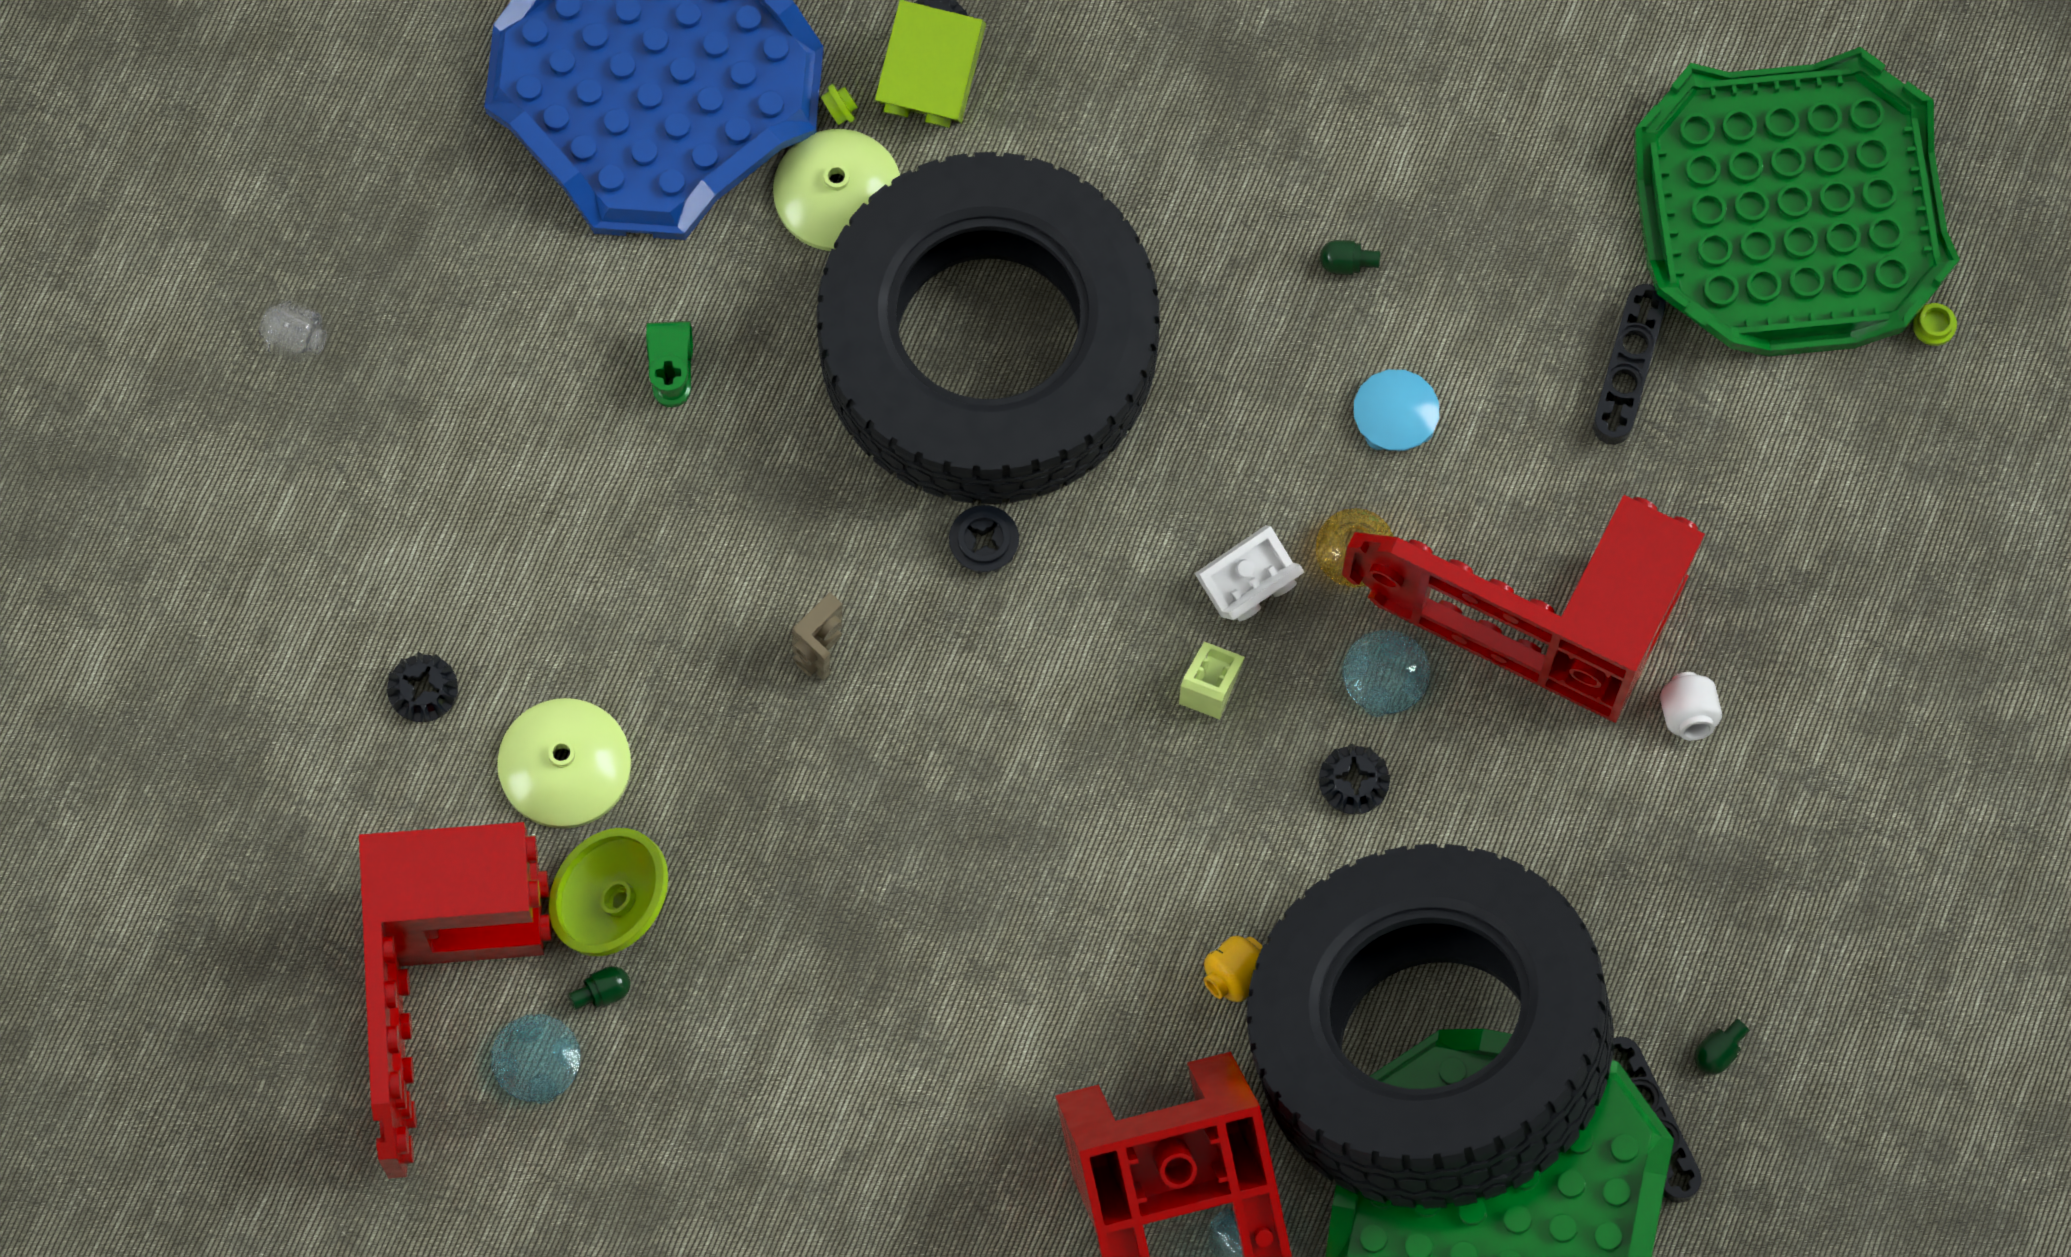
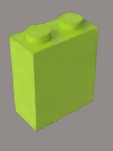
(930, 63)

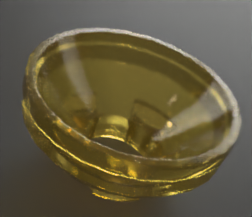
(1330, 540)

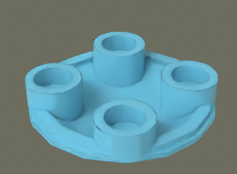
(1396, 410)

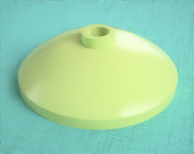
(811, 203)
(567, 790)

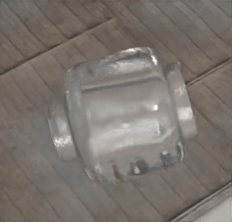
(292, 331)

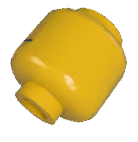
(1231, 968)

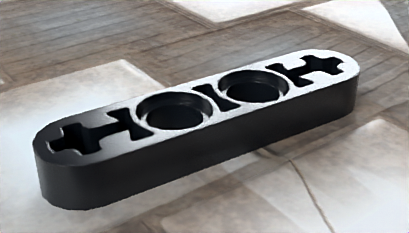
(1626, 363)
(1684, 1165)

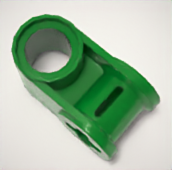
(670, 357)

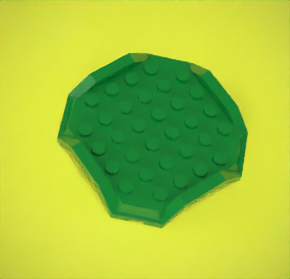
(1793, 203)
(1588, 1203)

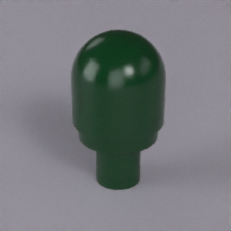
(1347, 257)
(601, 988)
(1720, 1048)

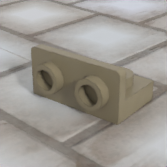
(816, 635)

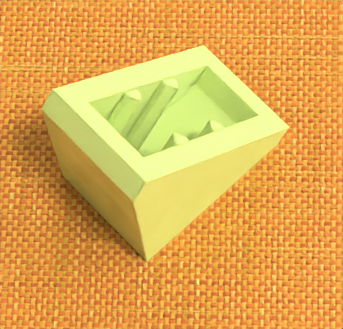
(1210, 680)

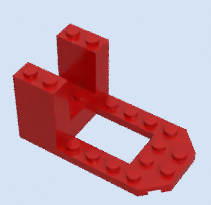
(1597, 641)
(436, 902)
(1176, 1162)

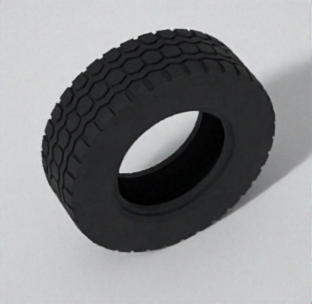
(974, 212)
(1451, 1138)

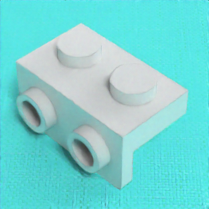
(1249, 575)

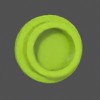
(840, 104)
(1935, 324)

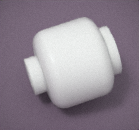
(1691, 706)

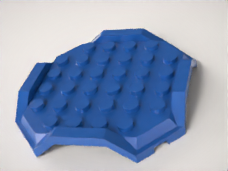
(653, 101)

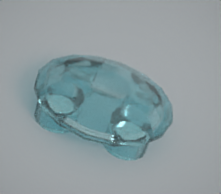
(1386, 672)
(535, 1058)

